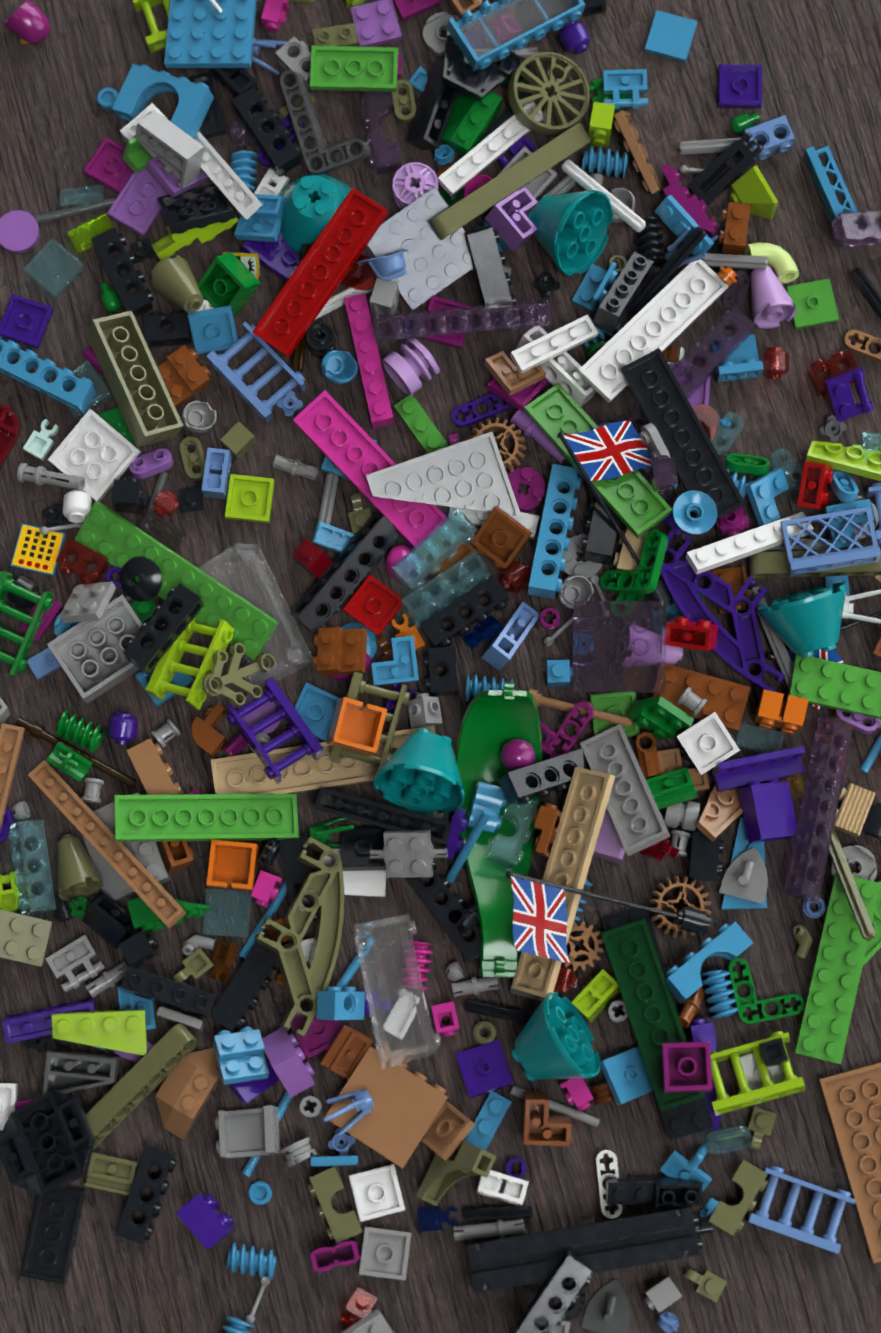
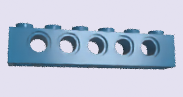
(77, 399)
(548, 585)

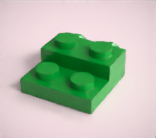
(659, 717)

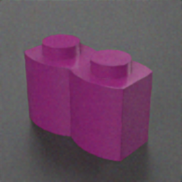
(329, 1257)

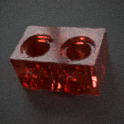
(831, 368)
(85, 558)

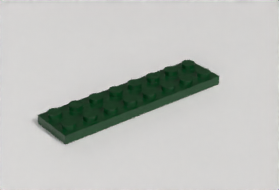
(646, 1002)

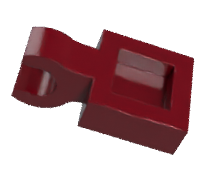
(660, 849)

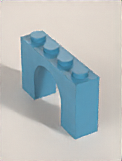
(145, 83)

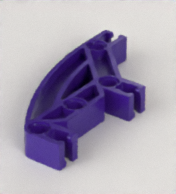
(735, 653)

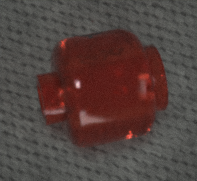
(775, 362)
(515, 577)

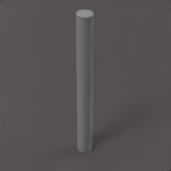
(563, 1109)

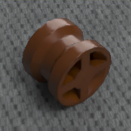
(602, 1094)

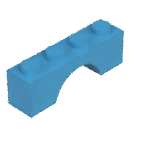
(728, 945)

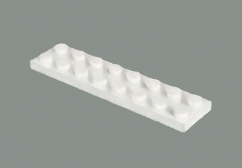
(654, 327)

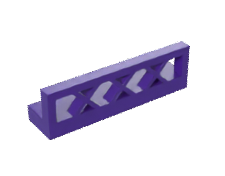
(761, 767)
(39, 1021)

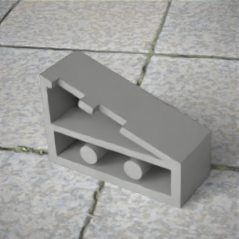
(171, 146)

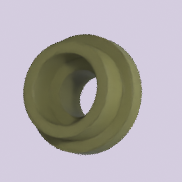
(481, 1025)

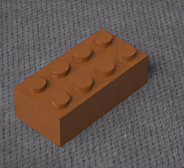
(723, 696)

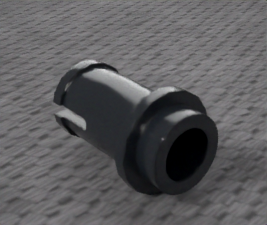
(62, 910)

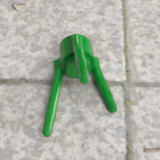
(322, 832)

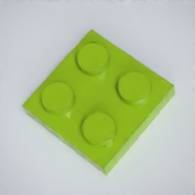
(249, 498)

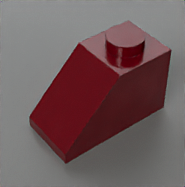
(311, 558)

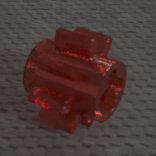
(165, 503)
(565, 980)

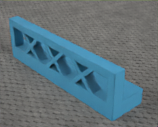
(823, 184)

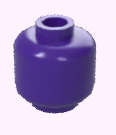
(574, 37)
(123, 727)

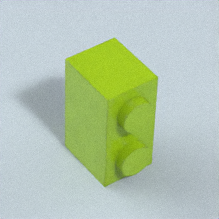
(601, 124)

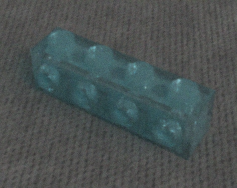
(434, 549)

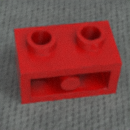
(814, 485)
(691, 635)

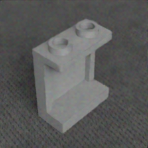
(248, 1133)

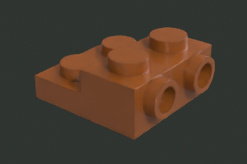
(184, 375)
(501, 538)
(340, 651)
(546, 822)

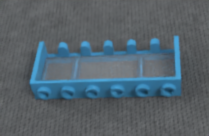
(509, 26)

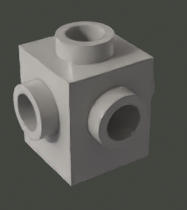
(424, 711)

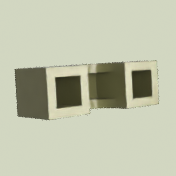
(750, 1181)
(324, 1187)

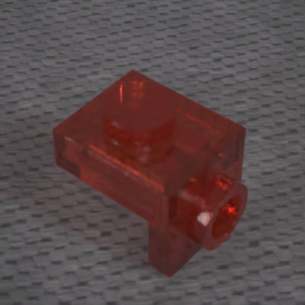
(358, 1306)

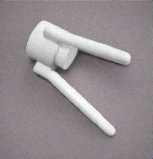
(848, 611)

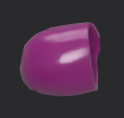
(29, 23)

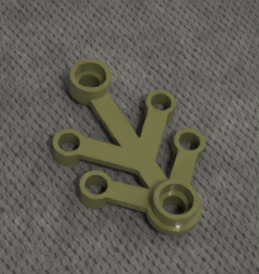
(235, 675)

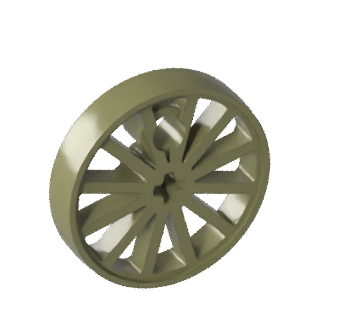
(547, 85)

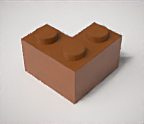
(541, 1128)

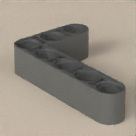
(313, 130)

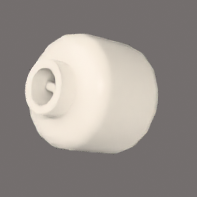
(76, 505)

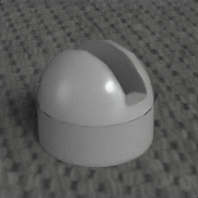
(22, 810)
(454, 971)

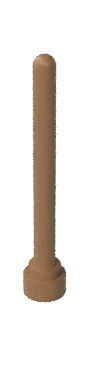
(565, 706)

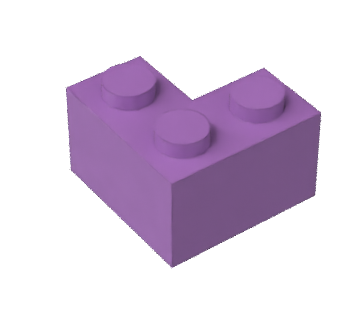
(511, 218)
(288, 1061)

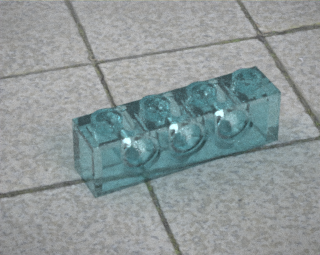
(445, 588)
(38, 857)

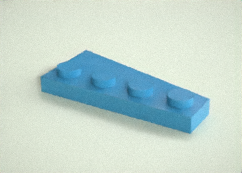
(740, 846)

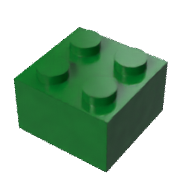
(228, 283)

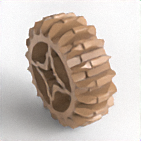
(506, 432)
(670, 903)

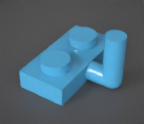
(679, 1167)

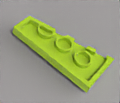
(847, 459)
(105, 1029)

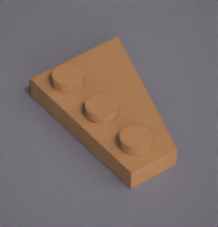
(719, 812)

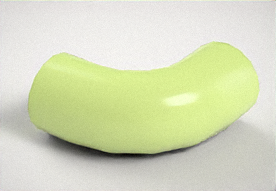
(777, 259)

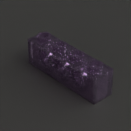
(848, 234)

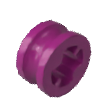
(554, 612)

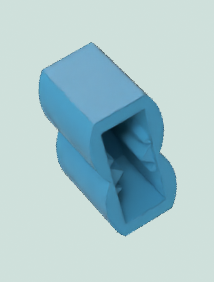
(490, 798)

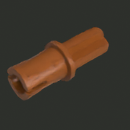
(691, 1007)

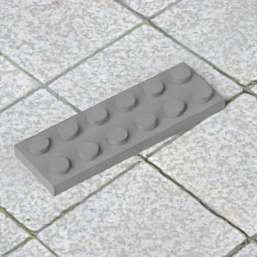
(630, 799)

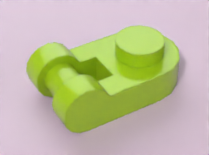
(9, 897)

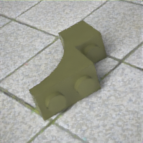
(444, 1174)

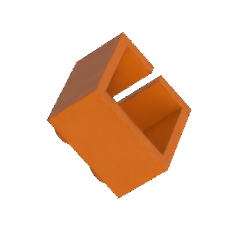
(779, 714)
(357, 728)
(232, 865)

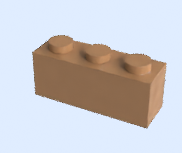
(152, 770)

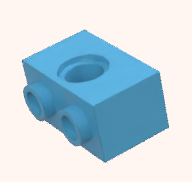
(340, 1004)

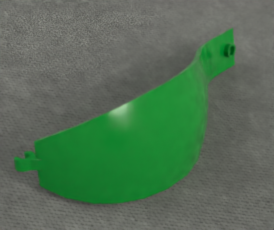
(487, 725)

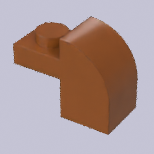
(204, 733)

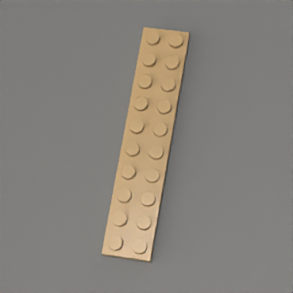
(246, 772)
(568, 866)

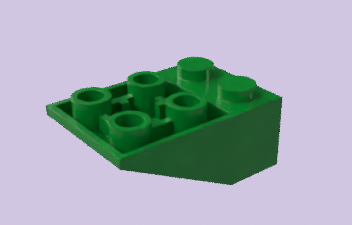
(146, 919)

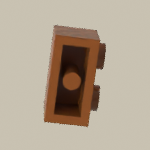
(736, 226)
(176, 855)

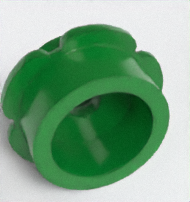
(81, 900)

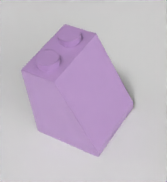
(608, 843)

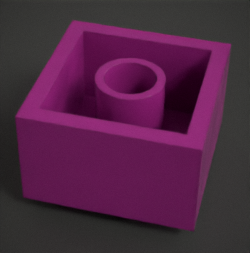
(686, 1067)

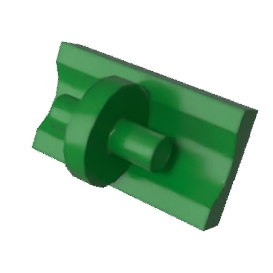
(69, 762)

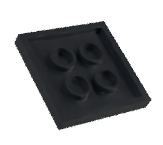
(196, 208)

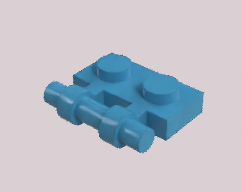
(625, 82)

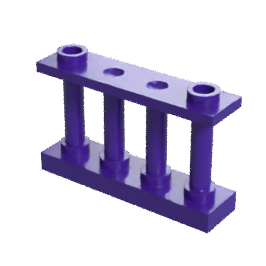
(284, 711)

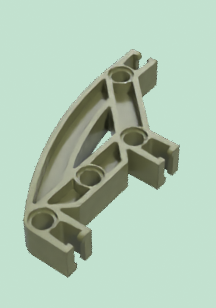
(327, 897)

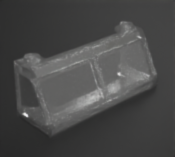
(249, 575)
(394, 991)

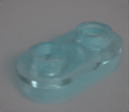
(728, 434)
(789, 467)
(728, 1140)

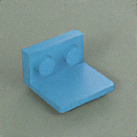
(595, 287)
(742, 362)

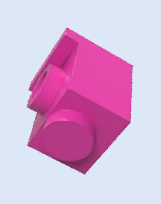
(274, 14)
(266, 889)
(442, 1010)
(577, 1093)

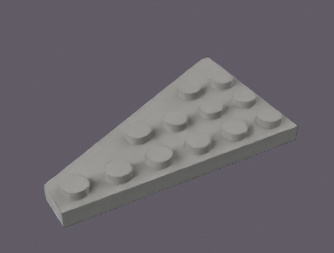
(457, 476)

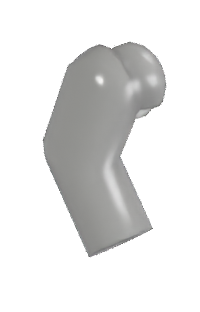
(196, 942)

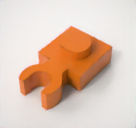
(406, 631)

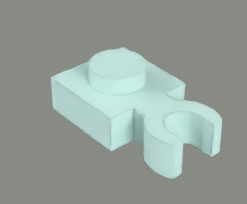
(40, 443)

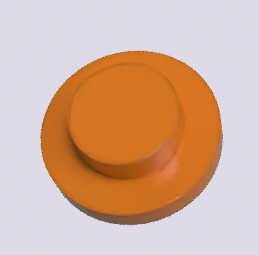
(727, 275)

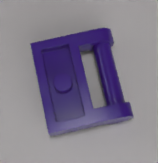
(841, 396)

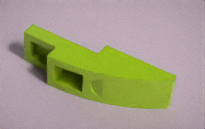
(172, 242)

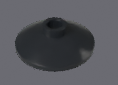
(149, 575)

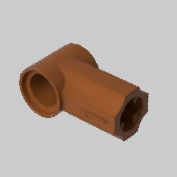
(648, 758)

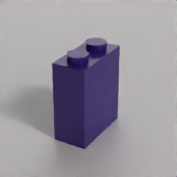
(768, 811)

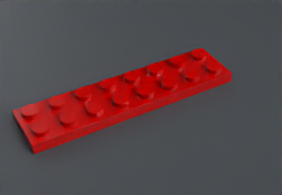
(320, 272)

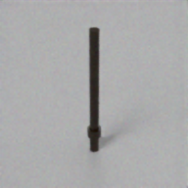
(38, 731)

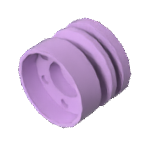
(412, 174)
(407, 368)

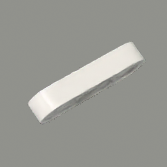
(613, 1165)

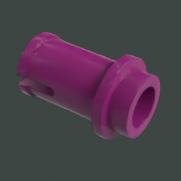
(91, 357)

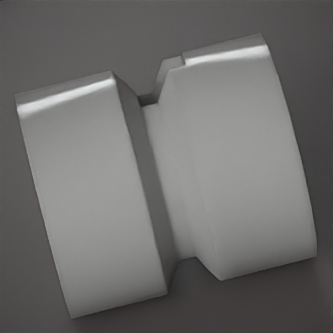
(682, 814)

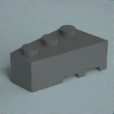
(77, 1070)

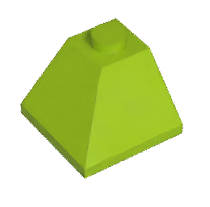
(755, 191)

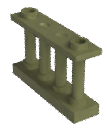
(359, 687)

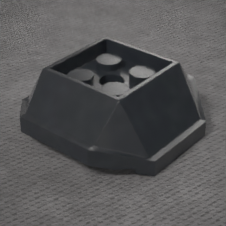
(27, 1138)

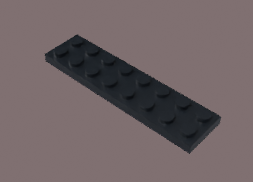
(681, 430)

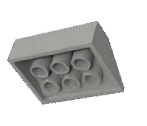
(94, 650)
(145, 852)

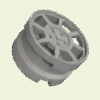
(298, 1152)

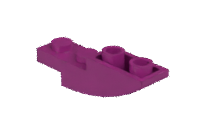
(691, 204)

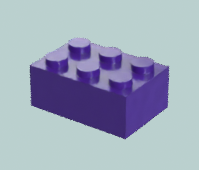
(206, 1220)

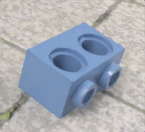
(766, 133)
(216, 473)

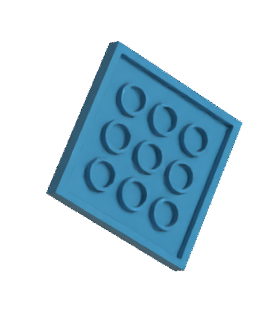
(210, 39)

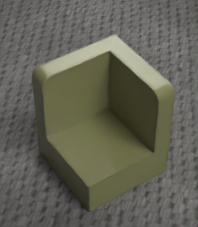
(238, 440)

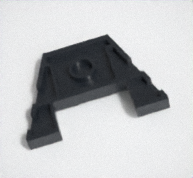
(477, 84)

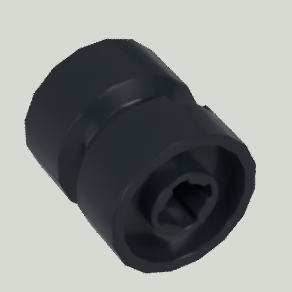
(320, 339)

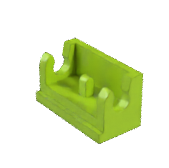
(596, 995)

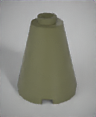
(177, 283)
(75, 869)

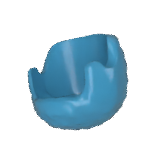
(339, 367)

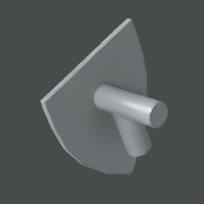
(746, 878)

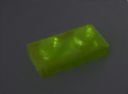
(82, 234)

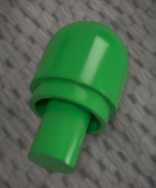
(743, 121)
(109, 298)

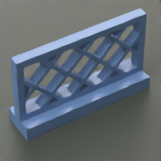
(836, 559)

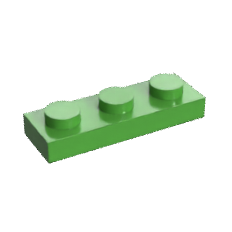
(420, 425)

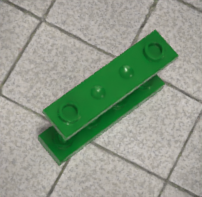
(44, 604)

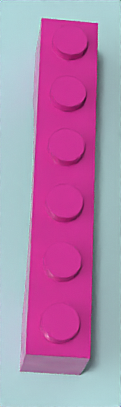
(369, 361)

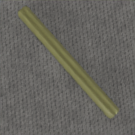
(850, 889)

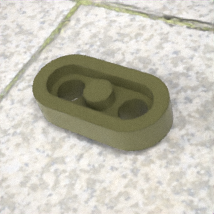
(404, 102)
(193, 459)

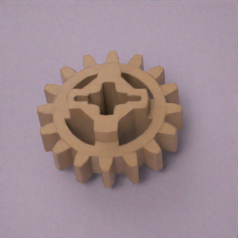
(592, 955)

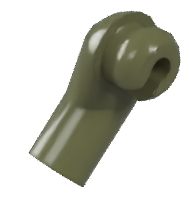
(804, 940)

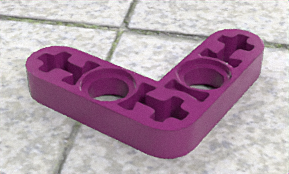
(554, 738)

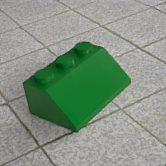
(470, 121)

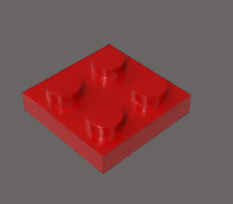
(374, 605)

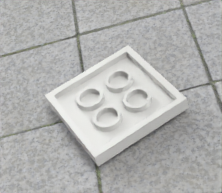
(95, 453)

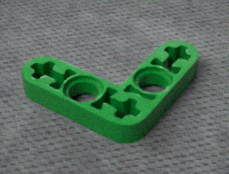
(641, 575)
(751, 1001)

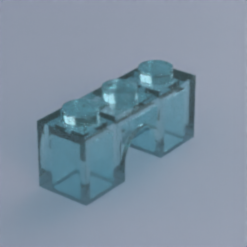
(507, 850)

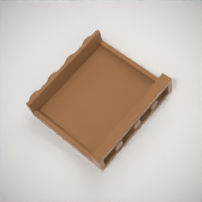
(401, 1111)

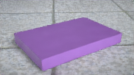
(138, 202)

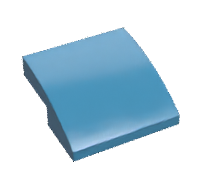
(264, 223)

